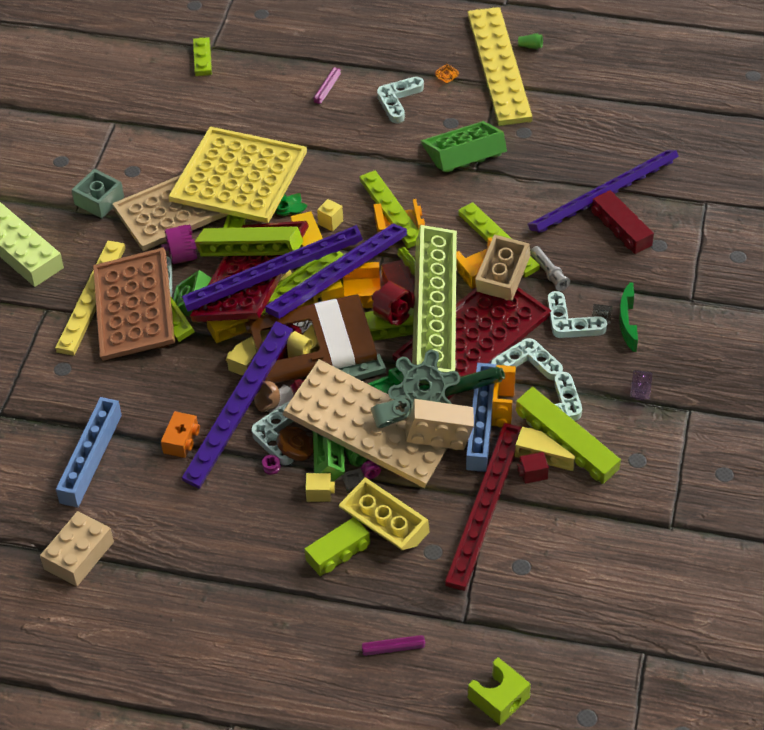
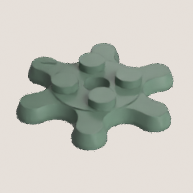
(426, 371)

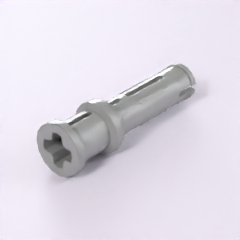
(553, 272)

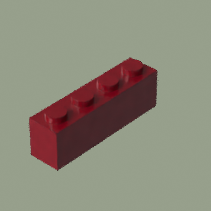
(622, 222)

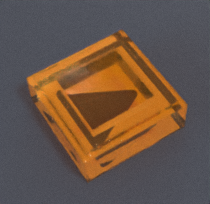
(446, 73)

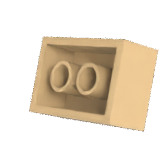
(503, 267)
(439, 424)
(77, 548)

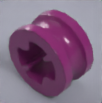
(268, 460)
(370, 469)

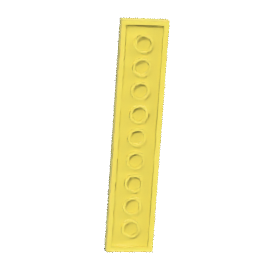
(499, 66)

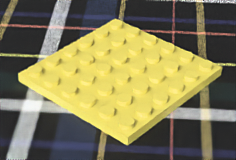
(238, 174)

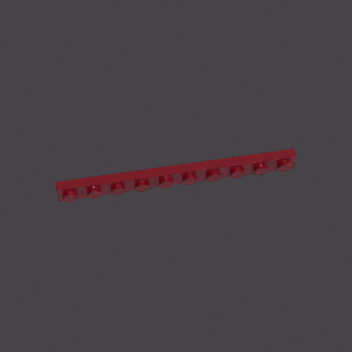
(483, 508)

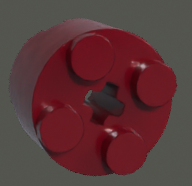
(393, 303)

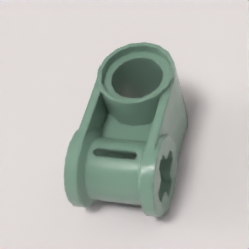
(388, 413)

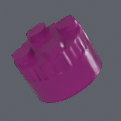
(180, 244)

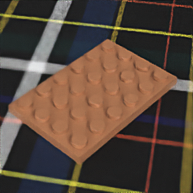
(133, 304)

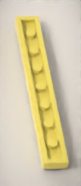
(86, 305)

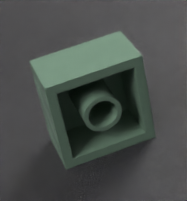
(97, 193)

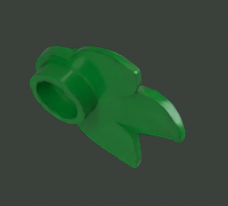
(290, 204)

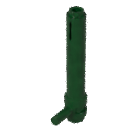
(472, 381)

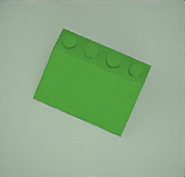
(465, 146)

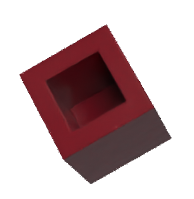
(533, 467)

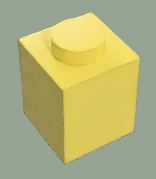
(330, 215)
(319, 487)

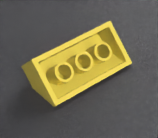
(386, 515)

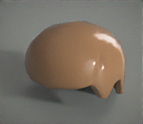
(268, 397)

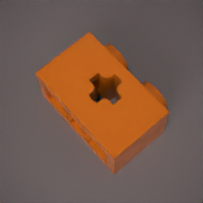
(180, 434)

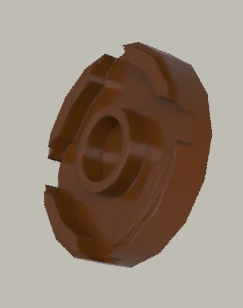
(295, 443)

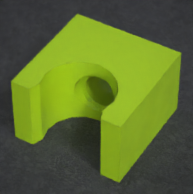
(503, 700)

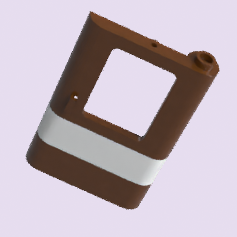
(339, 330)

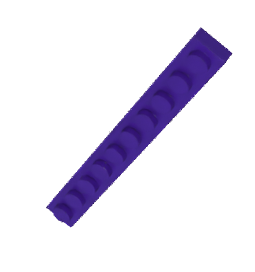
(584, 201)
(272, 268)
(335, 271)
(237, 405)

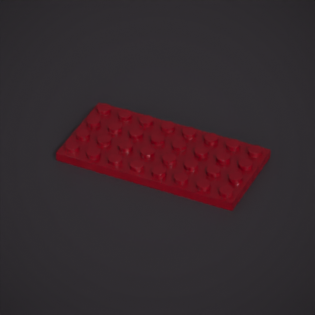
(248, 302)
(488, 328)

